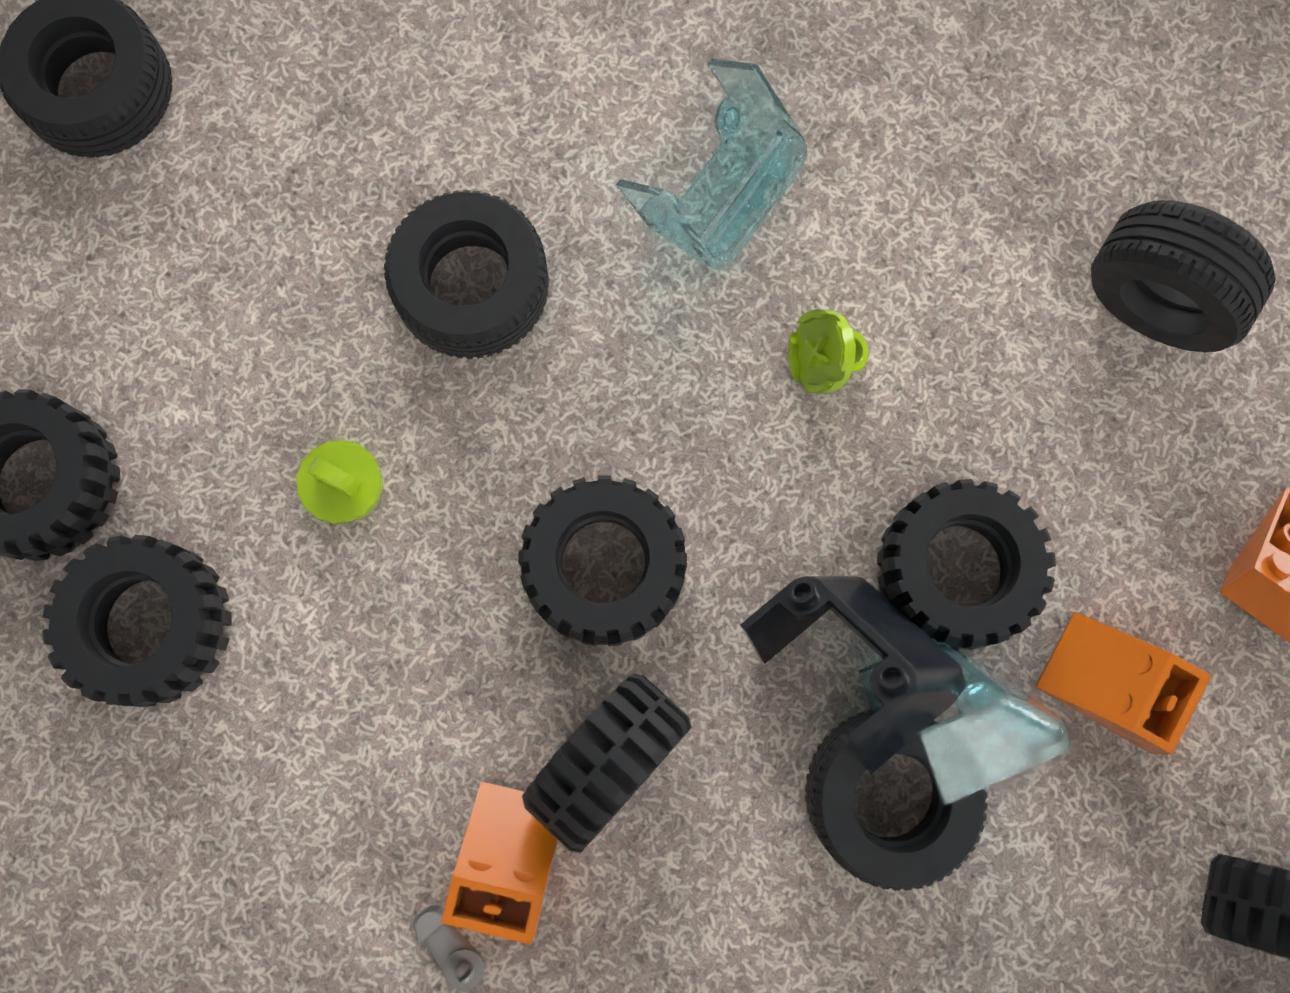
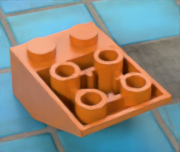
(1261, 572)
(1123, 684)
(501, 868)

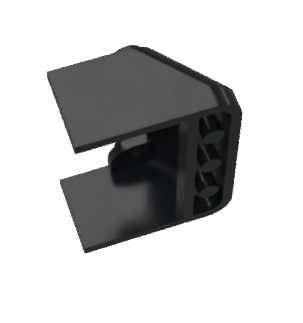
(911, 682)

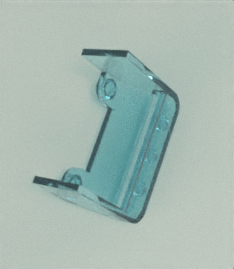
(741, 179)
(992, 737)

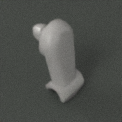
(454, 954)

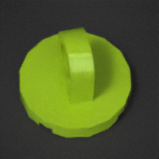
(825, 351)
(339, 482)

